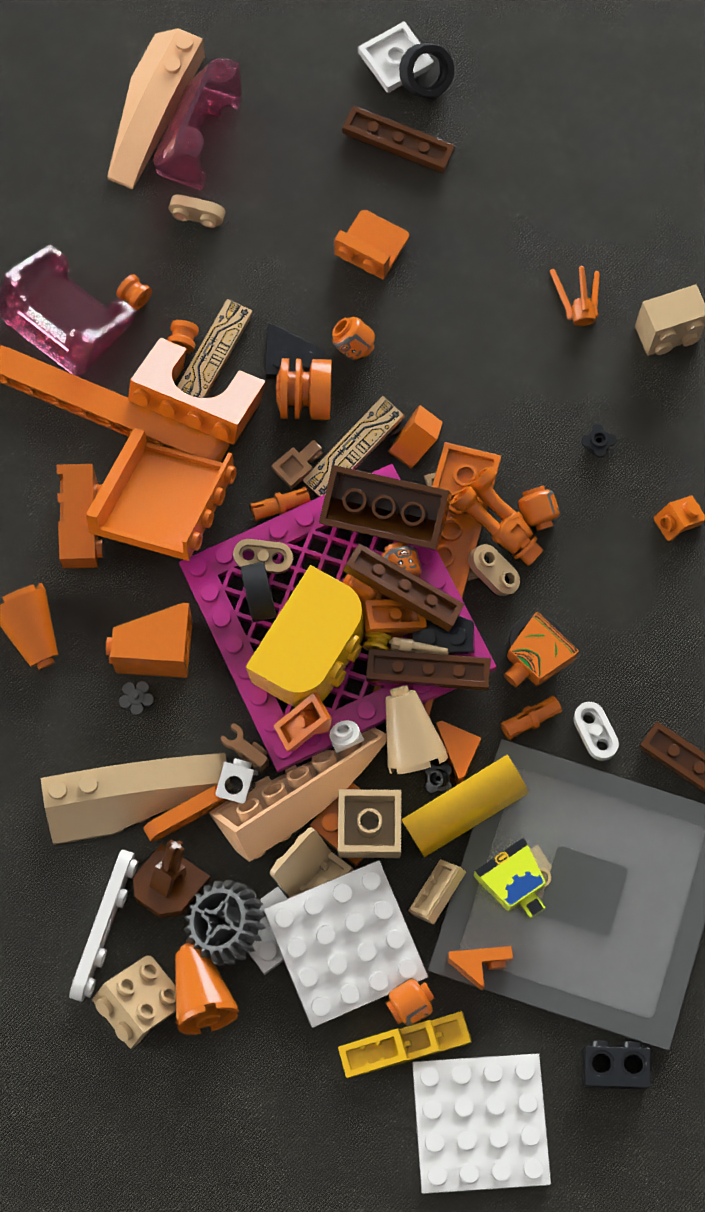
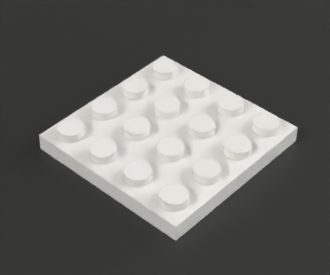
(345, 943)
(480, 1123)

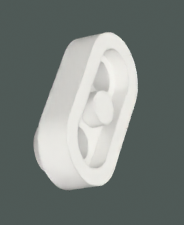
(597, 731)

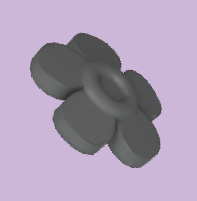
(136, 697)

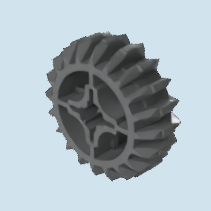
(237, 907)

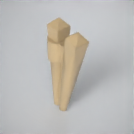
(409, 645)

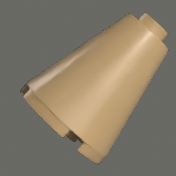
(410, 733)

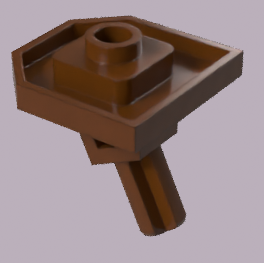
(168, 881)

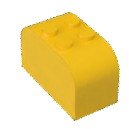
(310, 640)

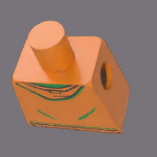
(538, 653)

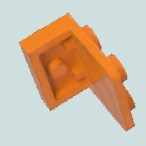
(371, 243)

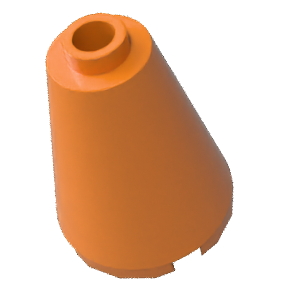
(29, 625)
(201, 993)

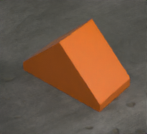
(416, 437)
(460, 748)

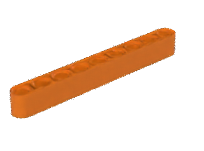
(103, 405)

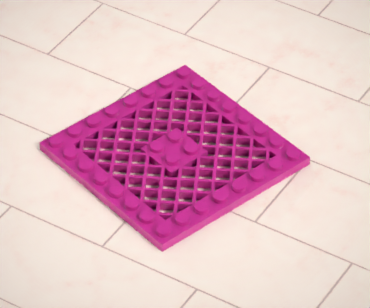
(289, 528)

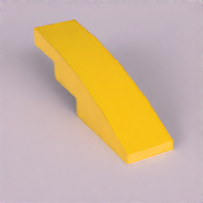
(404, 1044)

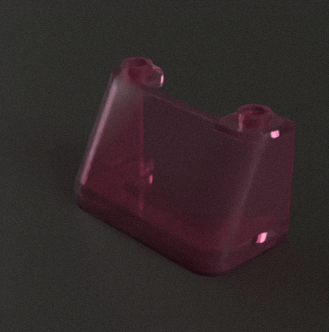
(182, 142)
(58, 313)

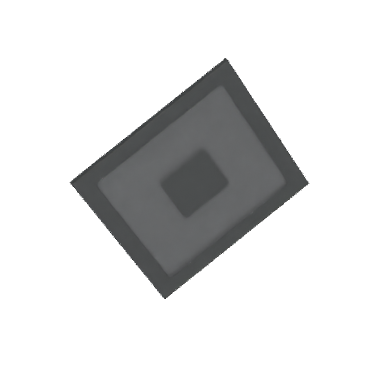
(618, 903)

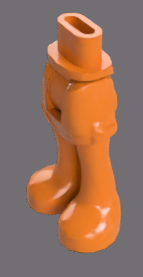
(512, 531)

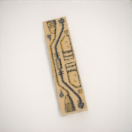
(215, 349)
(356, 443)

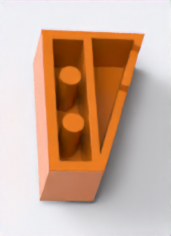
(77, 492)

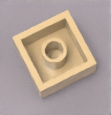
(671, 320)
(369, 823)

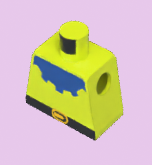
(513, 879)

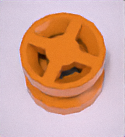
(134, 292)
(183, 334)

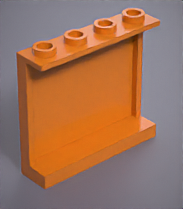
(159, 497)

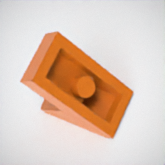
(390, 618)
(303, 722)
(470, 962)

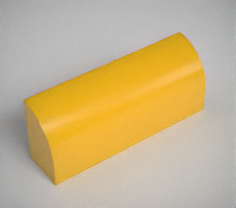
(465, 805)

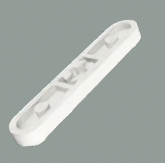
(94, 953)

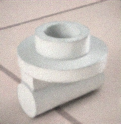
(345, 735)

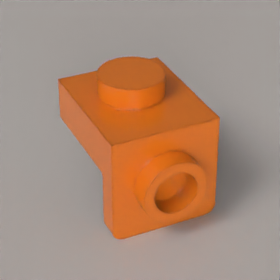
(679, 517)

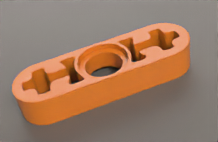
(183, 814)

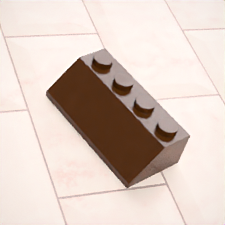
(385, 507)

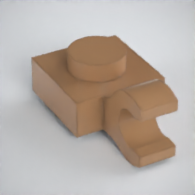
(295, 466)
(251, 753)

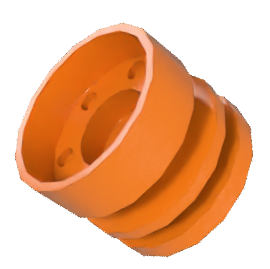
(305, 389)

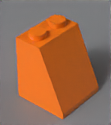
(153, 644)

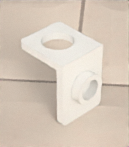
(240, 769)

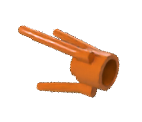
(583, 311)

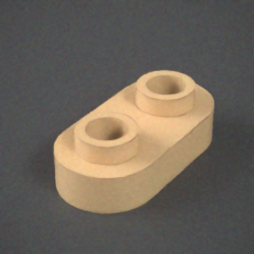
(198, 210)
(264, 552)
(494, 572)

